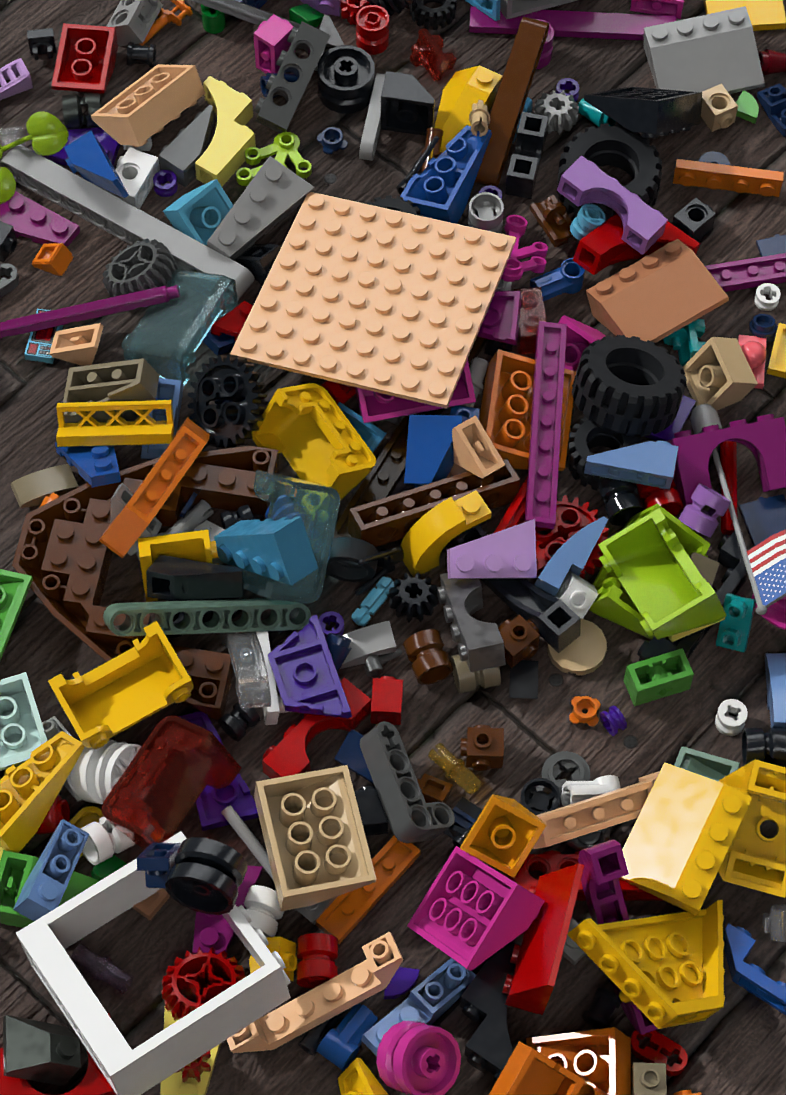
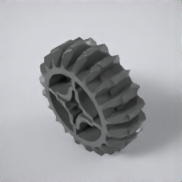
(139, 268)

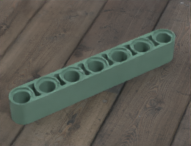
(194, 612)

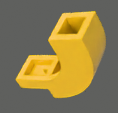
(438, 527)

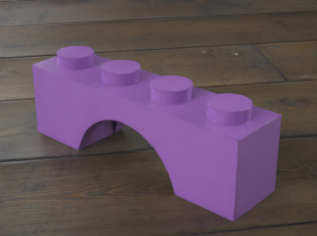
(588, 184)

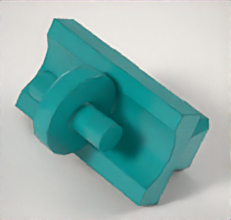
(686, 340)
(736, 627)

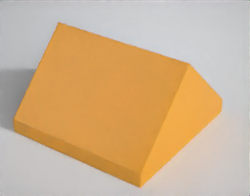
(503, 834)

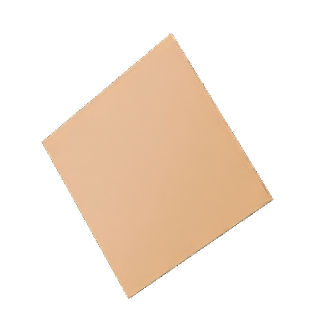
(375, 299)

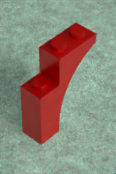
(605, 246)

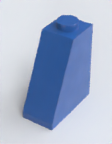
(429, 448)

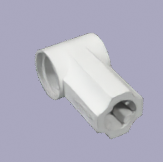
(581, 790)

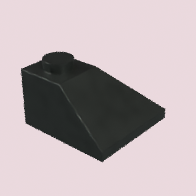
(39, 1051)

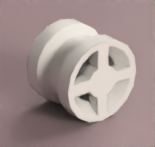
(727, 723)

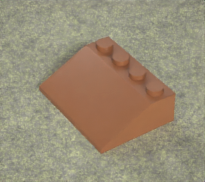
(656, 294)

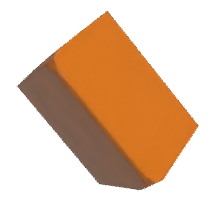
(53, 258)

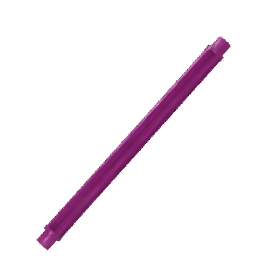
(88, 310)

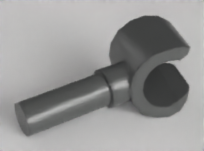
(374, 663)

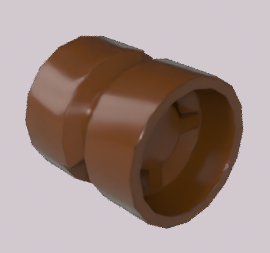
(428, 658)

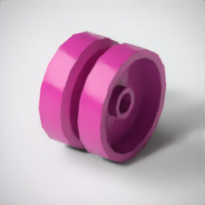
(418, 1059)

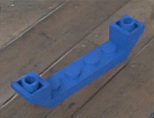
(737, 947)

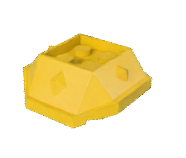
(752, 858)

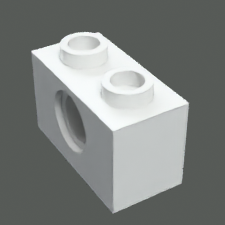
(136, 173)

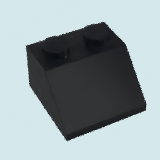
(406, 105)

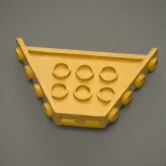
(662, 962)

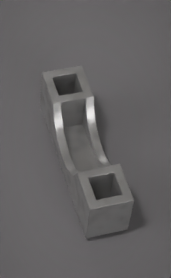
(479, 641)

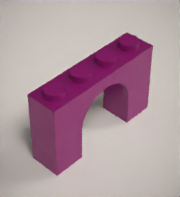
(763, 438)

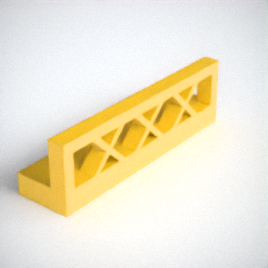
(111, 432)

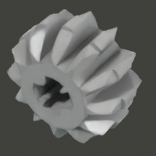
(560, 109)

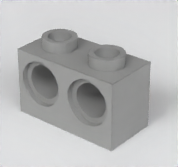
(134, 20)

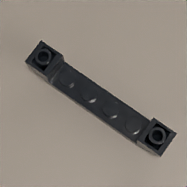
(735, 577)

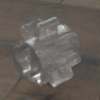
(775, 922)

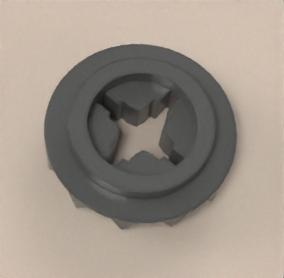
(568, 762)

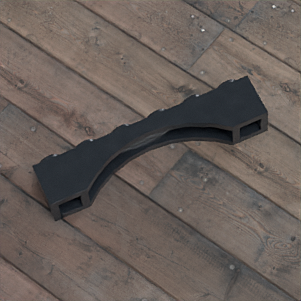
(553, 618)

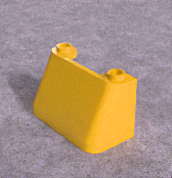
(315, 437)
(123, 689)

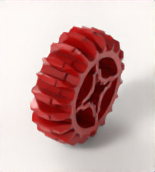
(191, 977)

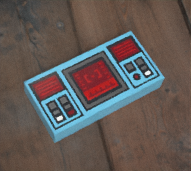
(40, 343)

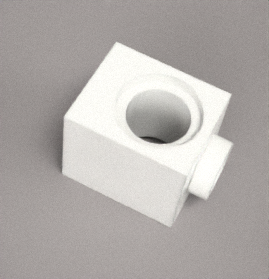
(577, 594)

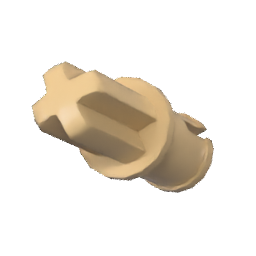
(479, 118)

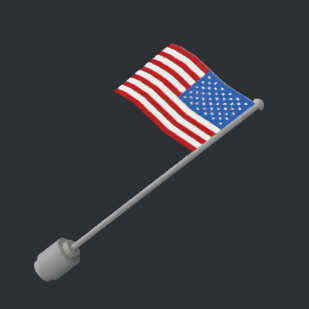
(765, 561)

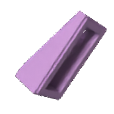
(16, 85)

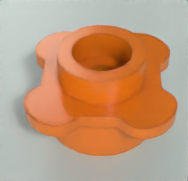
(588, 703)

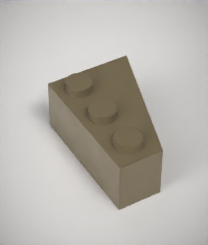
(110, 382)

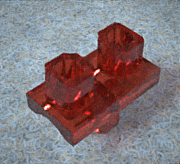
(429, 54)

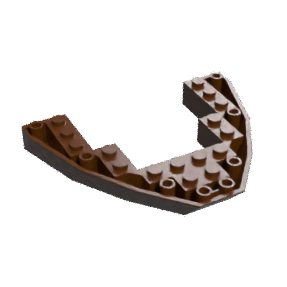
(71, 565)

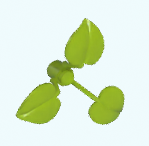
(47, 138)

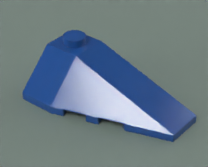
(449, 179)

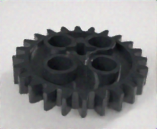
(224, 380)

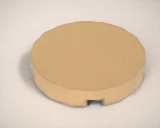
(584, 653)

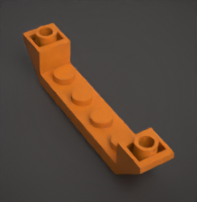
(155, 488)

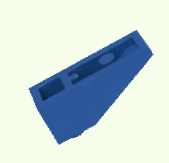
(93, 164)

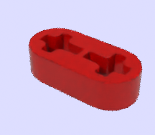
(662, 1045)

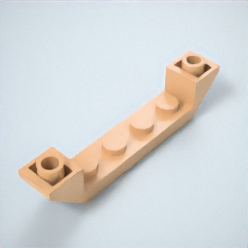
(595, 813)
(323, 1001)

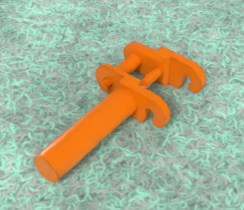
(167, 16)

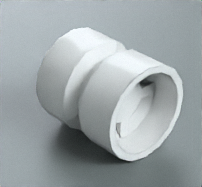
(104, 841)
(263, 909)

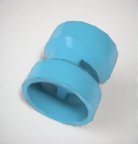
(587, 220)

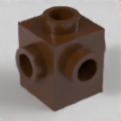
(519, 639)
(483, 747)

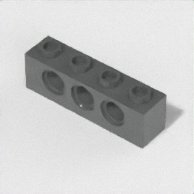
(314, 43)

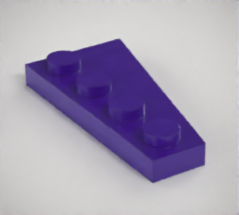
(213, 800)

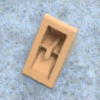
(77, 344)
(474, 449)

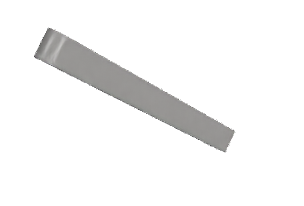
(117, 215)

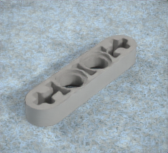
(373, 121)

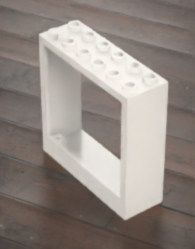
(183, 1041)

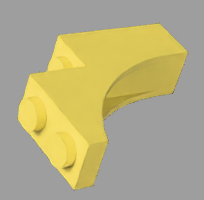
(231, 135)

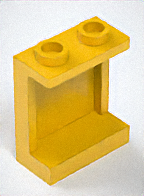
(186, 545)

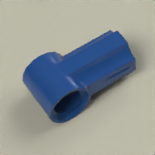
(559, 281)
(343, 1043)

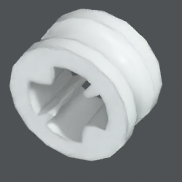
(773, 292)

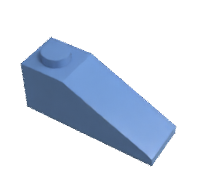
(641, 463)

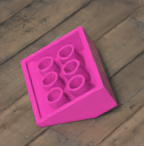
(473, 910)

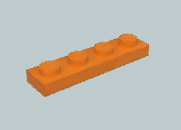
(728, 177)
(353, 906)

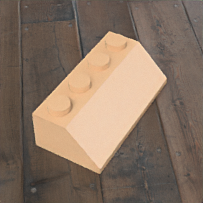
(150, 104)

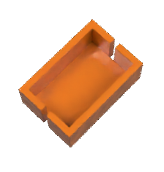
(535, 1074)

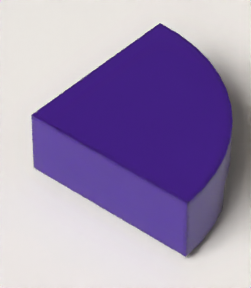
(401, 982)

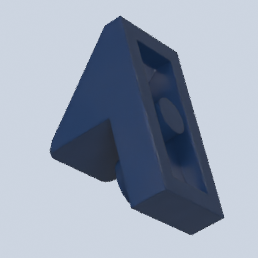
(157, 862)

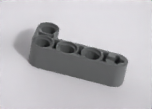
(399, 790)

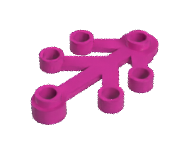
(516, 226)

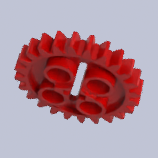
(562, 532)

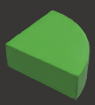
(747, 107)

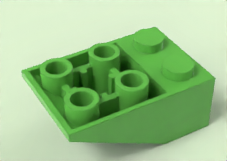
(13, 874)

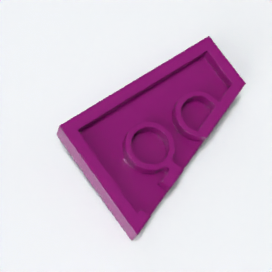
(214, 929)

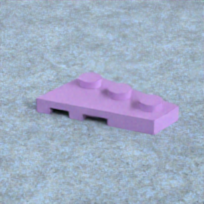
(497, 555)

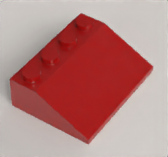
(544, 941)

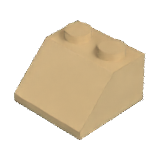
(719, 373)

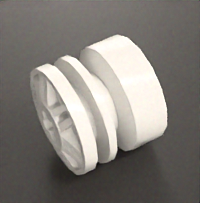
(101, 769)

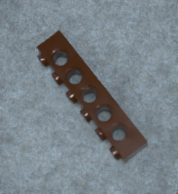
(394, 515)

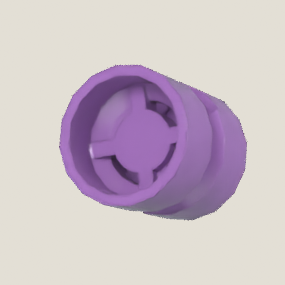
(699, 519)

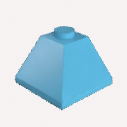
(200, 211)

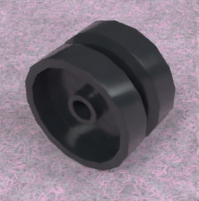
(346, 79)
(206, 876)

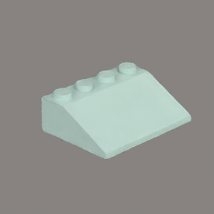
(19, 721)

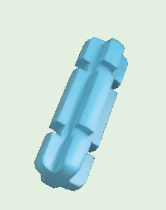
(372, 602)

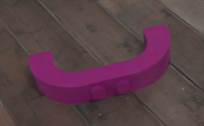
(606, 904)

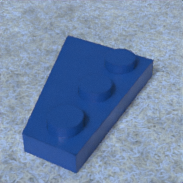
(94, 463)

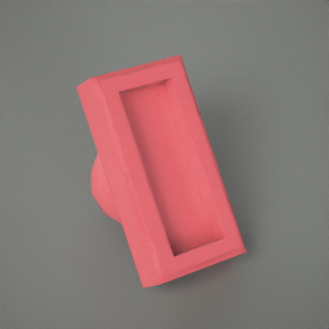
(755, 353)

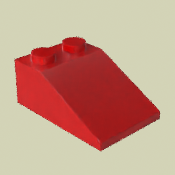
(85, 58)

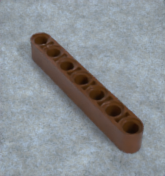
(512, 98)

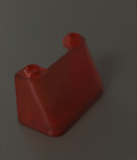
(167, 780)

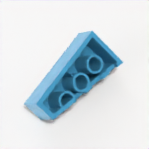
(268, 548)

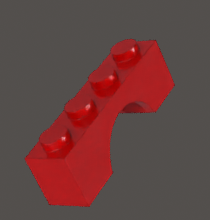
(290, 754)

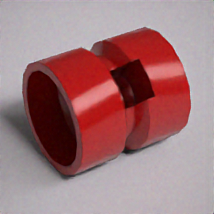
(372, 29)
(666, 498)
(317, 959)

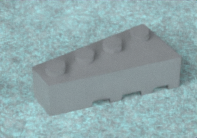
(262, 205)

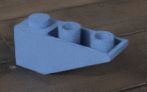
(52, 872)

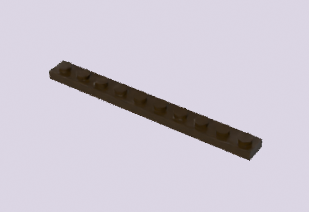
(390, 463)

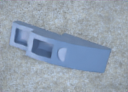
(426, 1001)

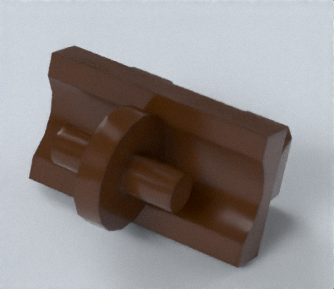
(553, 219)

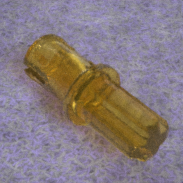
(455, 769)

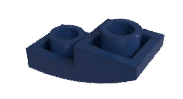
(774, 104)

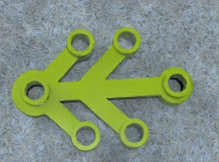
(285, 145)

